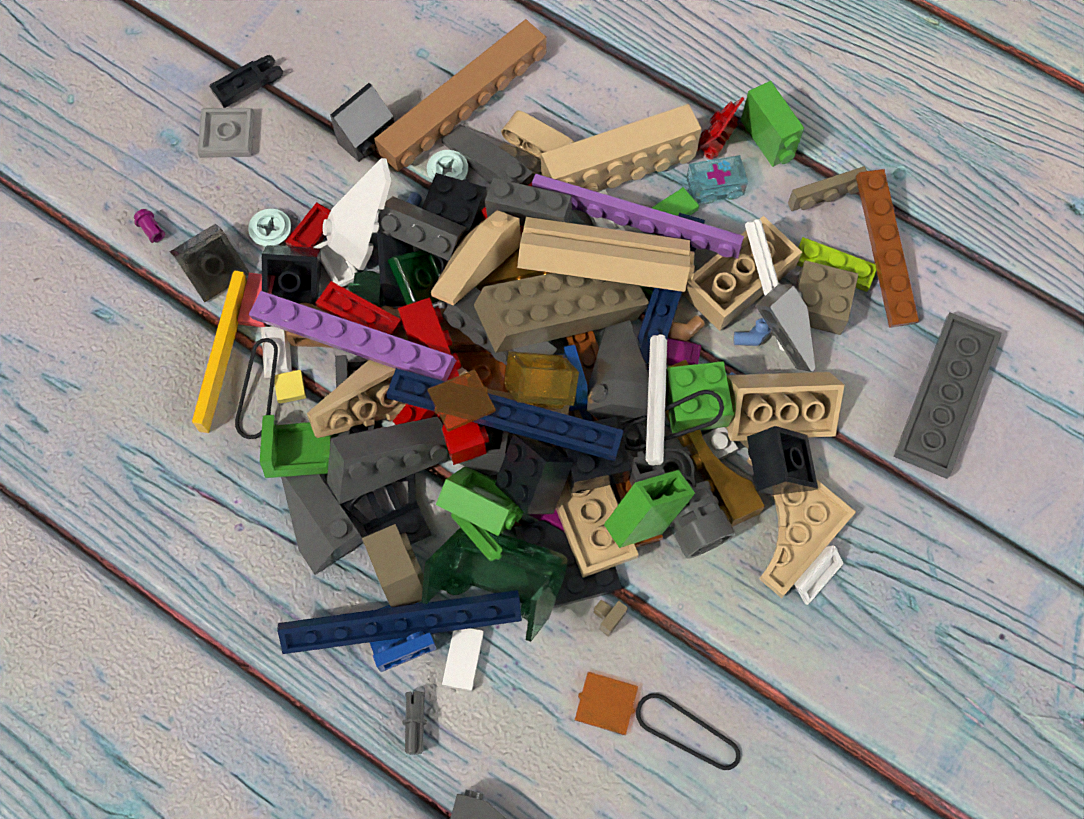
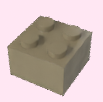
(827, 295)
(395, 566)

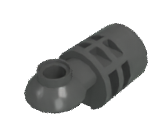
(701, 522)

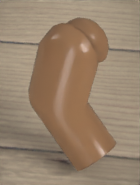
(685, 332)

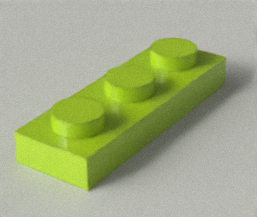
(834, 258)

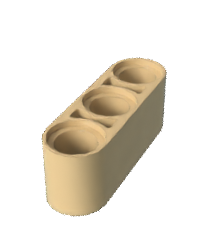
(532, 135)

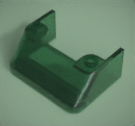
(523, 567)

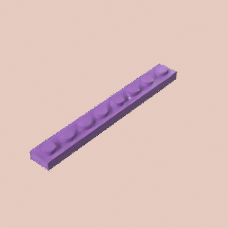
(645, 218)
(351, 337)

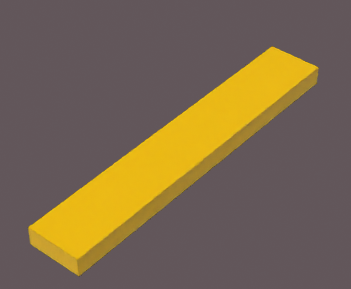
(219, 354)

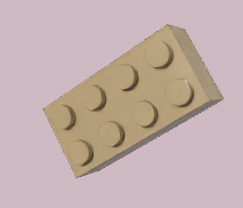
(731, 284)

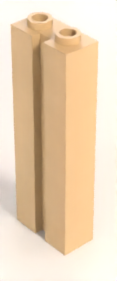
(606, 254)

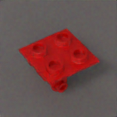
(721, 128)

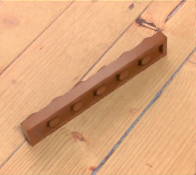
(887, 248)

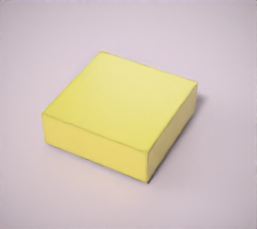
(289, 386)

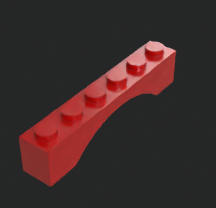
(423, 327)

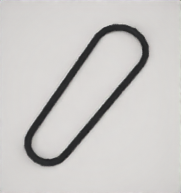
(270, 396)
(721, 405)
(679, 745)

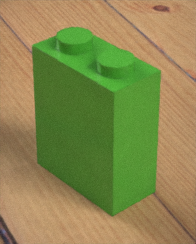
(772, 124)
(649, 508)

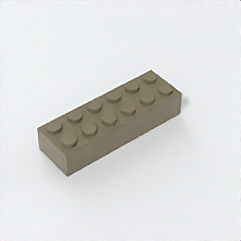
(554, 308)

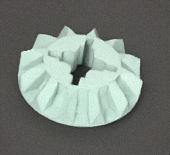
(445, 159)
(264, 220)

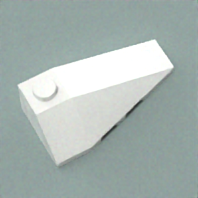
(357, 215)

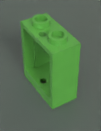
(478, 501)

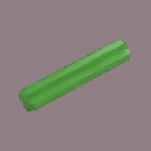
(480, 538)

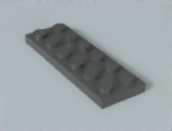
(947, 395)

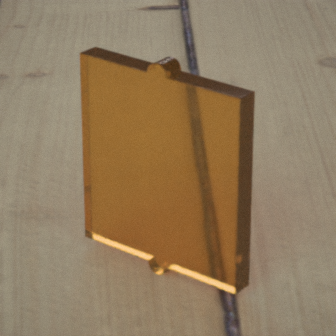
(461, 400)
(606, 703)

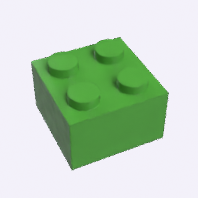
(688, 379)

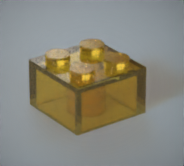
(541, 379)

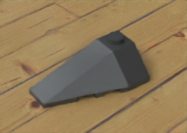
(318, 521)

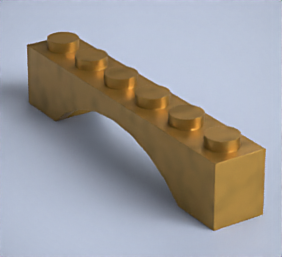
(735, 493)

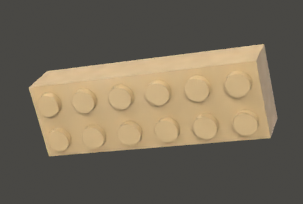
(626, 151)

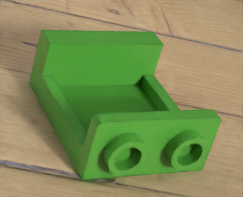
(292, 449)

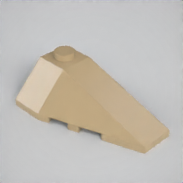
(478, 256)
(356, 401)

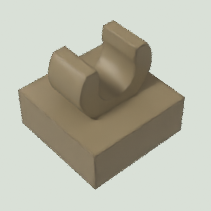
(610, 616)

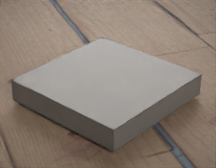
(226, 132)

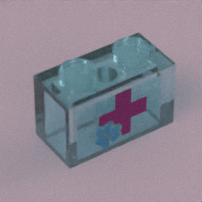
(717, 179)

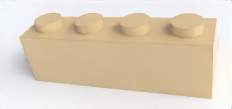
(791, 401)

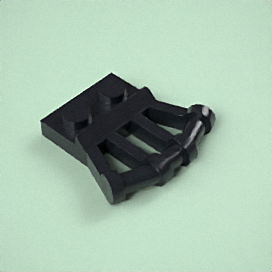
(406, 517)

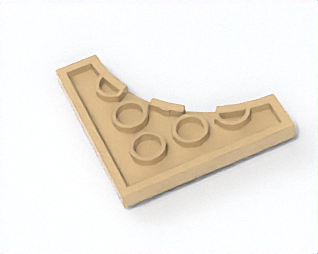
(804, 530)

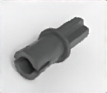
(414, 722)

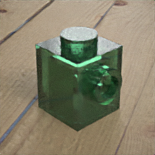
(368, 287)

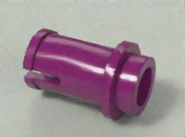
(146, 221)

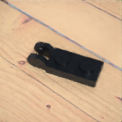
(245, 80)

